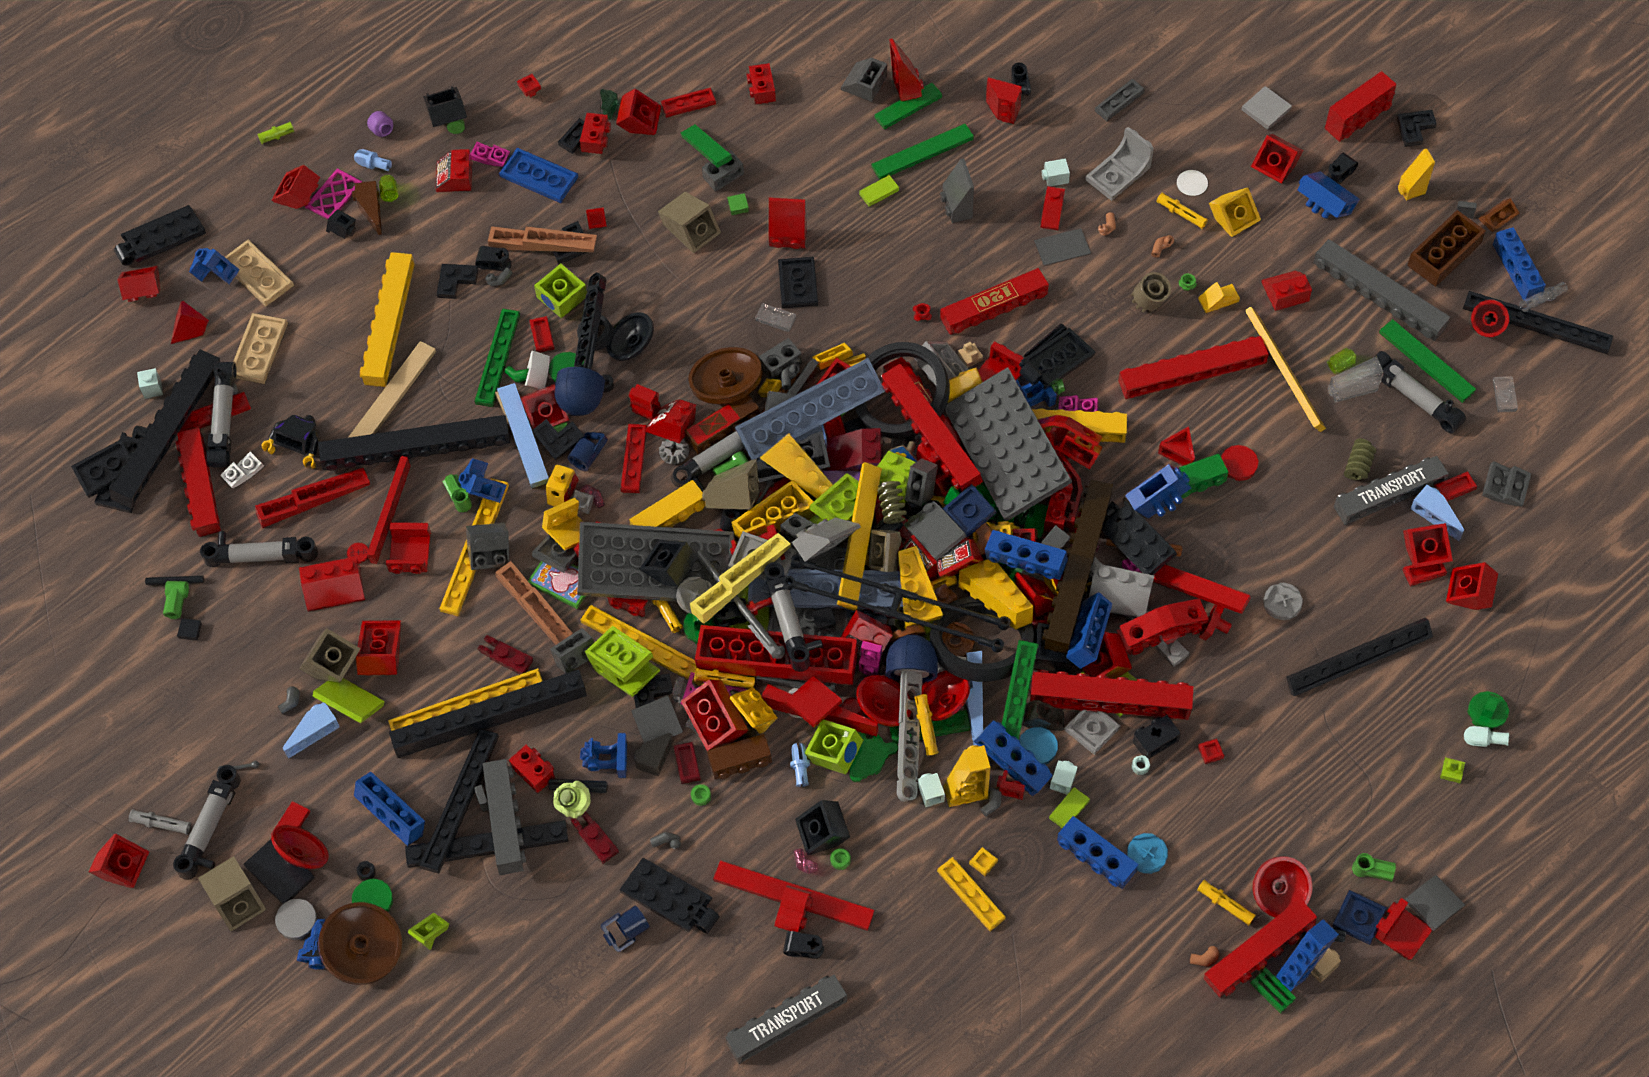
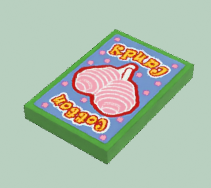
(557, 584)

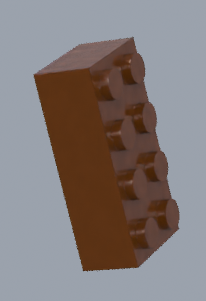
(1446, 248)

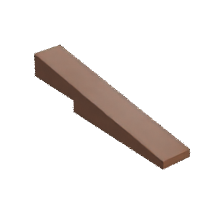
(541, 240)
(533, 603)

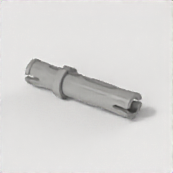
(150, 819)

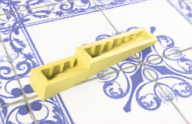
(738, 577)

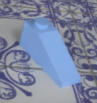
(1435, 509)
(313, 727)

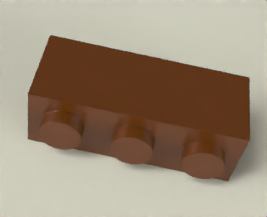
(739, 757)

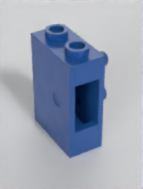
(1327, 194)
(1159, 492)

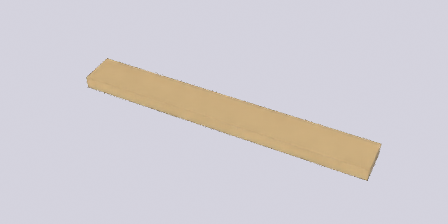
(394, 390)

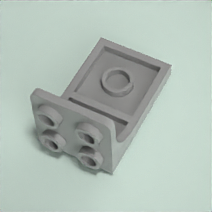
(1123, 166)

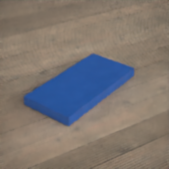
(538, 175)

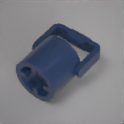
(585, 451)
(630, 924)

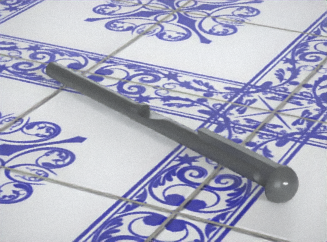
(776, 651)

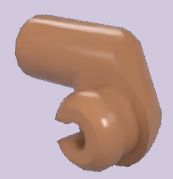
(1110, 225)
(1160, 244)
(1207, 958)

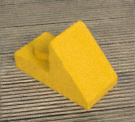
(1217, 297)

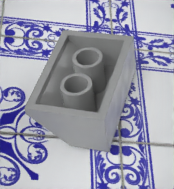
(948, 357)
(823, 537)
(1124, 588)

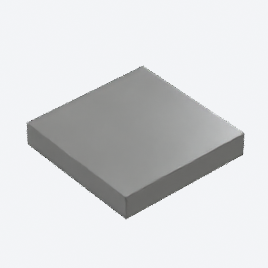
(1266, 107)
(1092, 729)

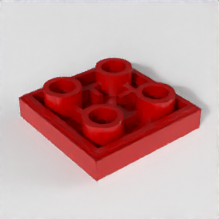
(813, 701)

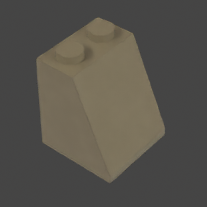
(690, 221)
(734, 488)
(329, 657)
(232, 894)

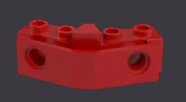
(1071, 439)
(1061, 501)
(1164, 624)

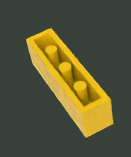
(672, 508)

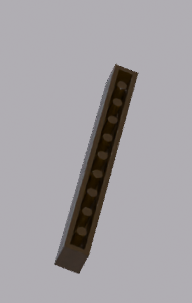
(1078, 567)

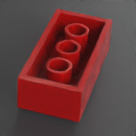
(1360, 106)

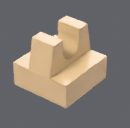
(970, 354)

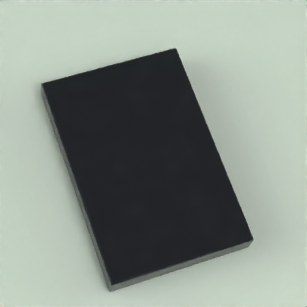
(798, 282)
(101, 468)
(277, 874)

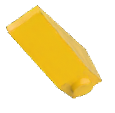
(1417, 176)

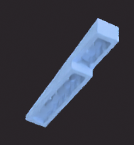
(523, 435)
(975, 699)

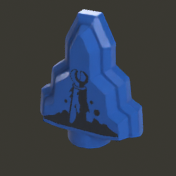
(310, 952)

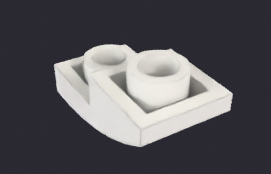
(538, 370)
(240, 472)

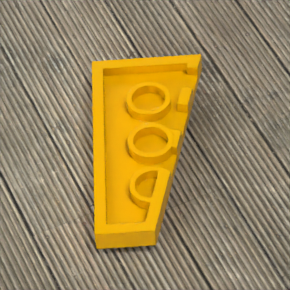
(797, 465)
(915, 579)

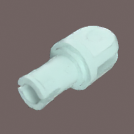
(1484, 736)

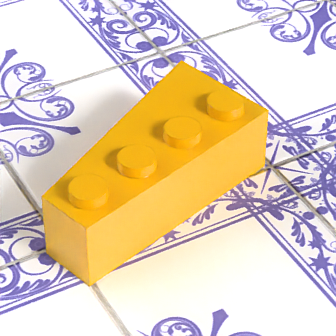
(774, 510)
(997, 592)
(969, 777)

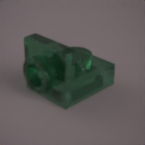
(610, 102)

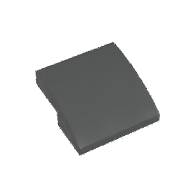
(1506, 484)
(1434, 902)

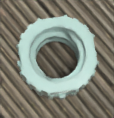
(1145, 761)

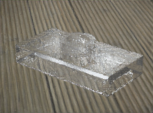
(775, 317)
(1505, 394)

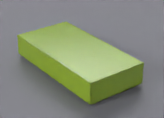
(879, 190)
(1069, 807)

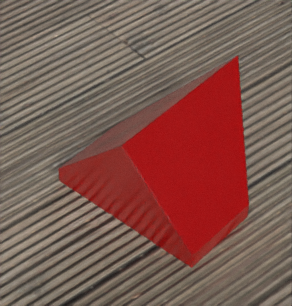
(188, 324)
(1178, 447)

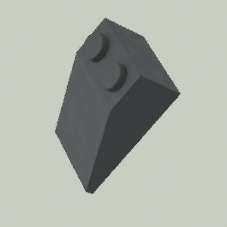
(958, 193)
(934, 530)

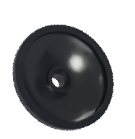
(631, 336)

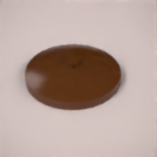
(725, 375)
(360, 943)

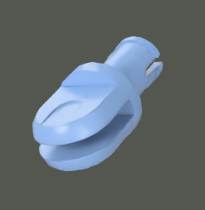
(371, 160)
(800, 766)

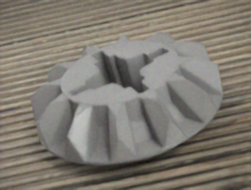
(680, 454)

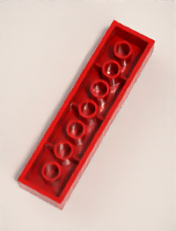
(743, 654)
(1112, 695)

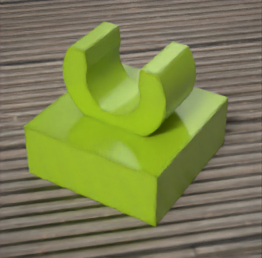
(1452, 770)

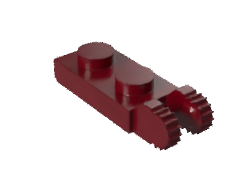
(506, 655)
(595, 839)

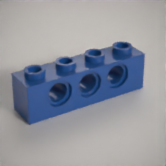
(1518, 263)
(1019, 547)
(1089, 630)
(1002, 756)
(389, 808)
(1076, 830)
(1307, 955)

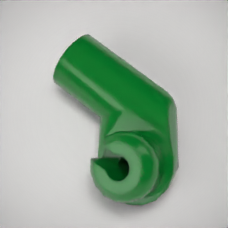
(517, 376)

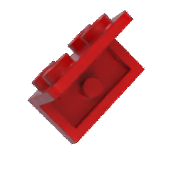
(1000, 359)
(1402, 930)

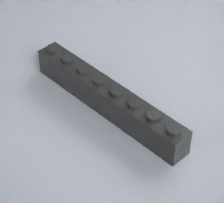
(1381, 290)

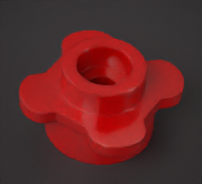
(922, 307)

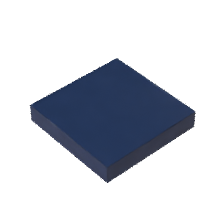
(969, 510)
(1359, 917)

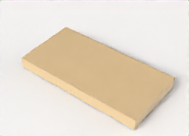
(259, 273)
(259, 347)

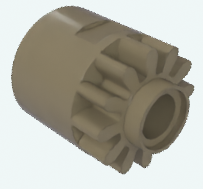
(1151, 291)

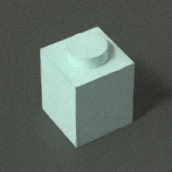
(1056, 172)
(150, 383)
(1063, 777)
(931, 789)

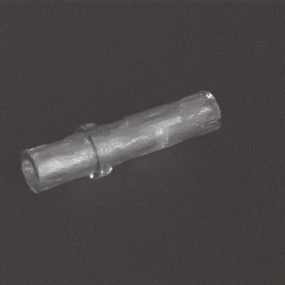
(1548, 294)

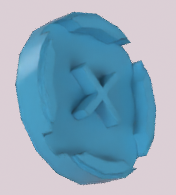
(1040, 743)
(1148, 852)

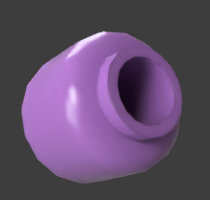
(380, 124)

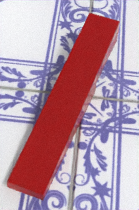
(310, 496)
(776, 700)

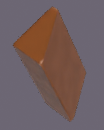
(1499, 215)

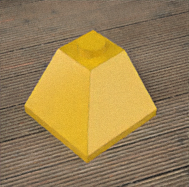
(1235, 211)

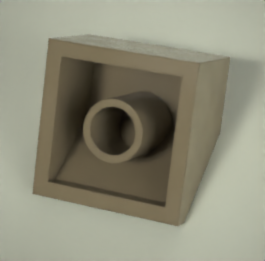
(884, 550)

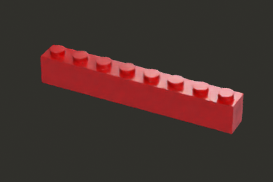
(1193, 367)
(931, 428)

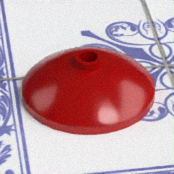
(946, 695)
(880, 699)
(299, 847)
(1293, 884)

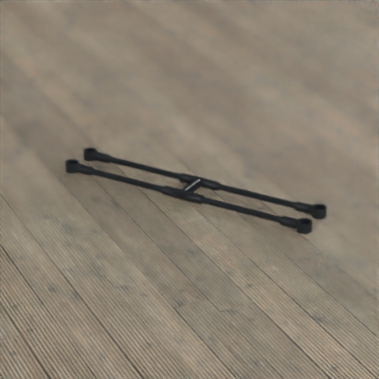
(899, 594)

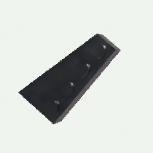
(813, 445)

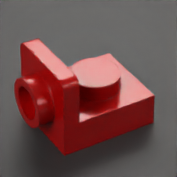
(1010, 789)

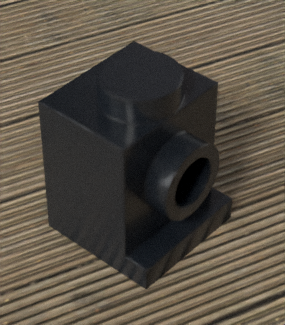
(341, 224)

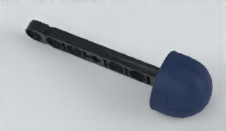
(579, 387)

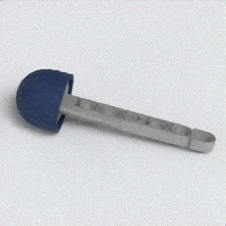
(910, 662)

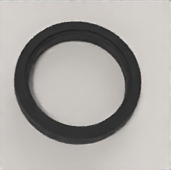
(942, 393)
(966, 669)

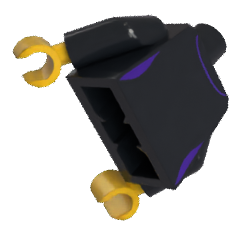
(297, 435)

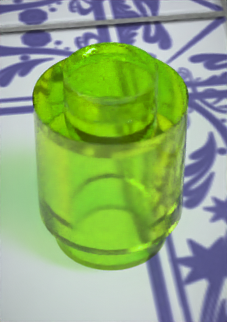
(388, 188)
(1341, 360)

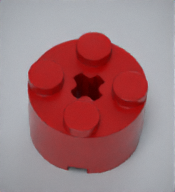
(1495, 327)

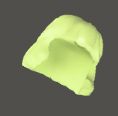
(572, 799)

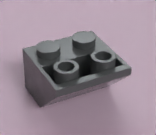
(866, 78)
(487, 545)

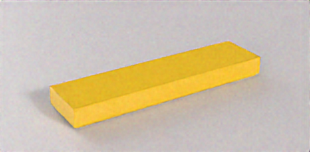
(971, 894)

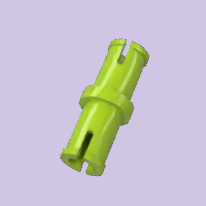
(276, 132)

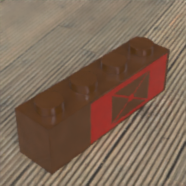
(720, 424)

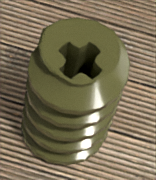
(1360, 460)
(890, 502)

